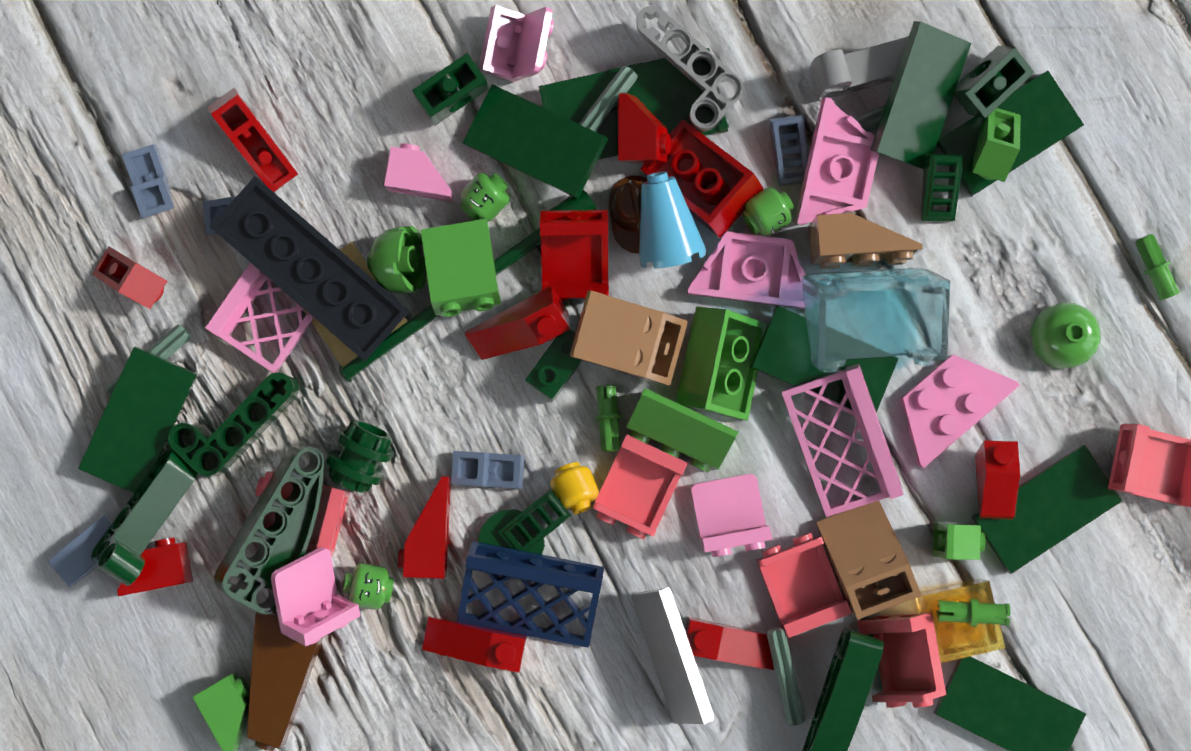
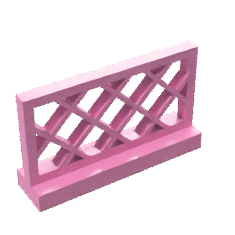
(241, 300)
(870, 430)

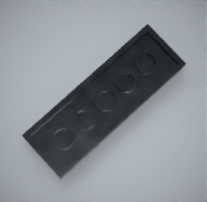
(309, 268)

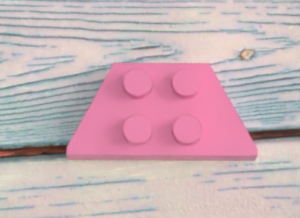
(837, 167)
(752, 271)
(951, 403)

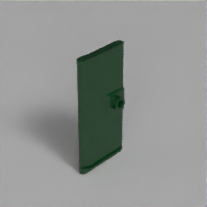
(658, 86)

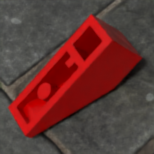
(252, 140)
(521, 326)
(427, 544)
(728, 643)
(475, 644)

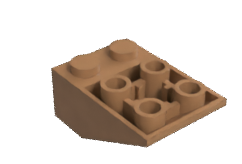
(850, 238)
(628, 338)
(867, 560)

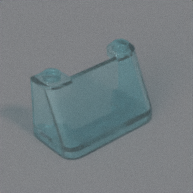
(876, 315)

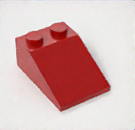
(708, 177)

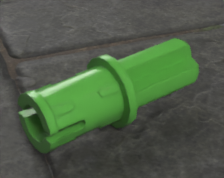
(1157, 267)
(608, 418)

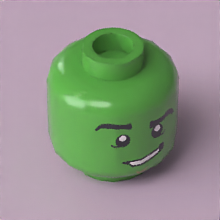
(484, 196)
(768, 212)
(368, 586)

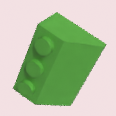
(718, 363)
(681, 431)

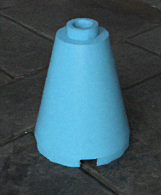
(666, 224)

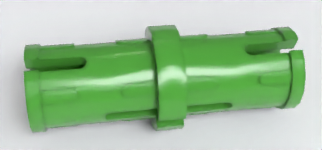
(973, 612)

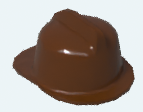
(626, 212)

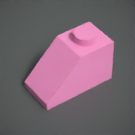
(414, 174)

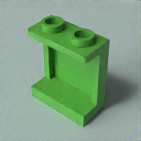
(460, 267)

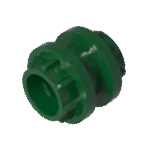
(358, 459)

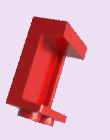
(574, 252)

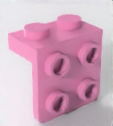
(515, 43)
(730, 514)
(309, 598)

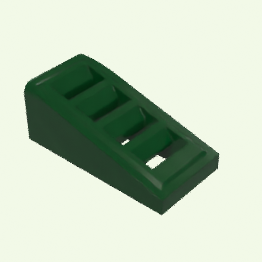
(929, 176)
(542, 533)

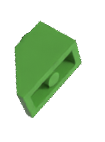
(997, 145)
(957, 541)
(225, 710)

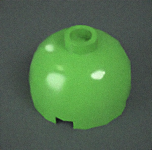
(397, 260)
(1065, 335)

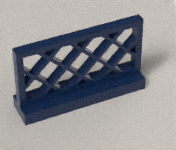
(540, 570)

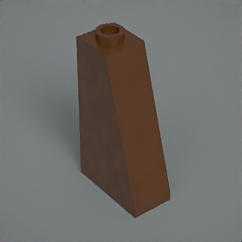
(277, 681)

